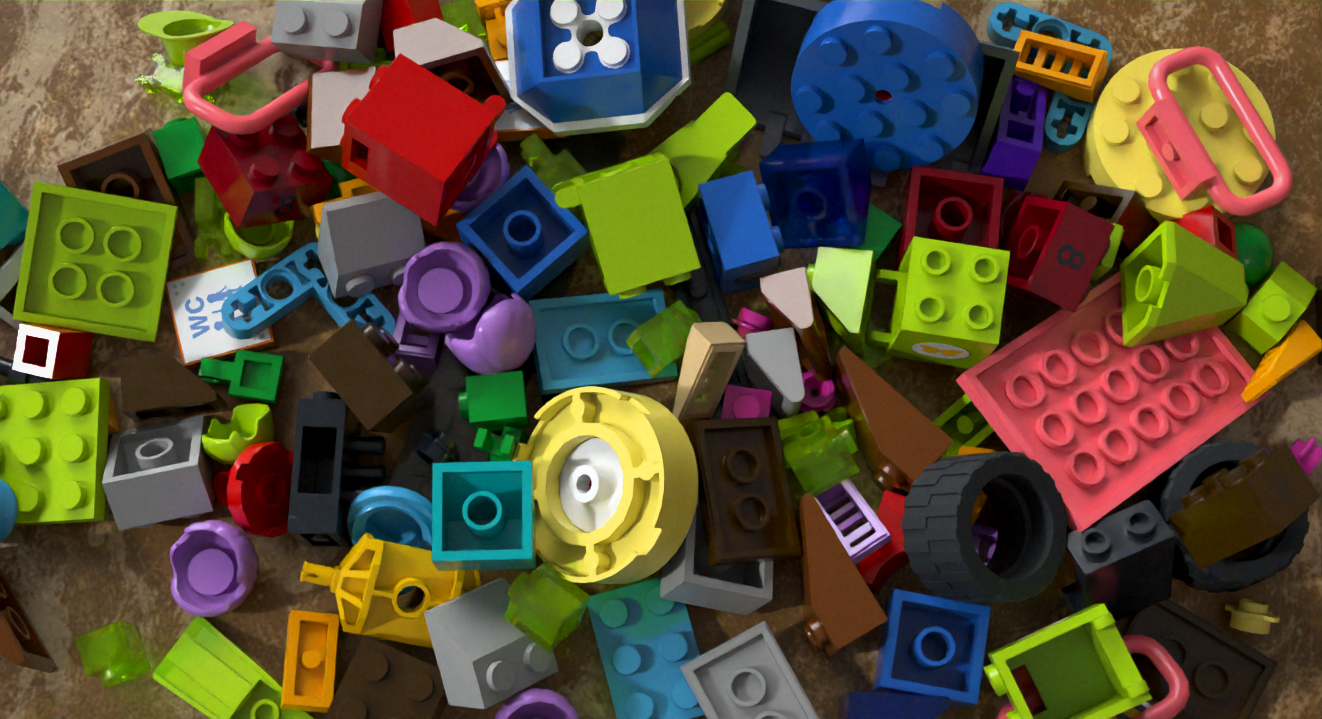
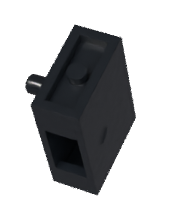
(328, 470)

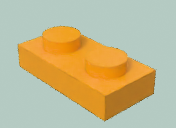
(310, 661)

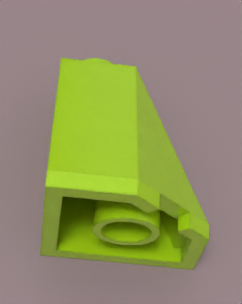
(1178, 286)

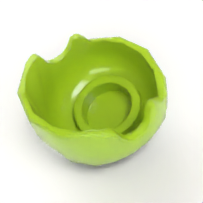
(258, 241)
(248, 426)

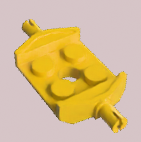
(369, 585)

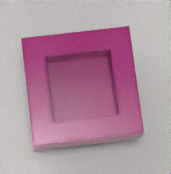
(745, 402)

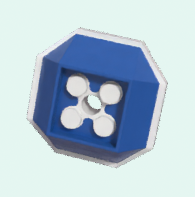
(602, 86)

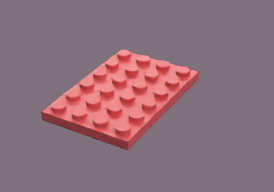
(1105, 411)

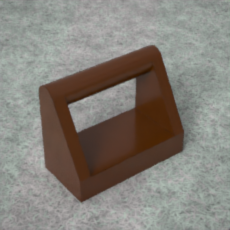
(795, 305)

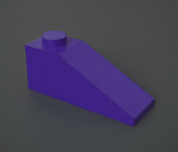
(1017, 134)

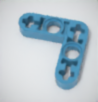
(1065, 31)
(304, 285)

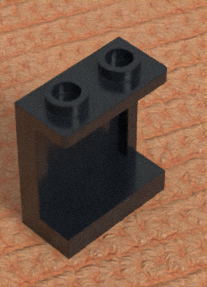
(1122, 562)

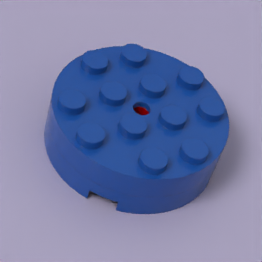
(889, 75)

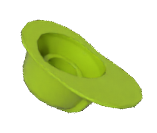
(182, 31)

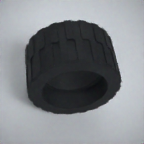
(1028, 526)
(1225, 575)

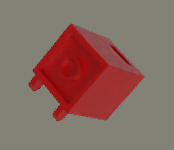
(418, 137)

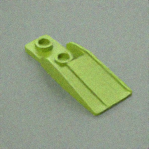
(702, 146)
(221, 677)

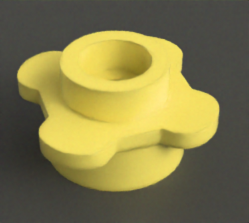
(1251, 616)

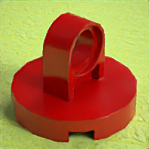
(258, 489)

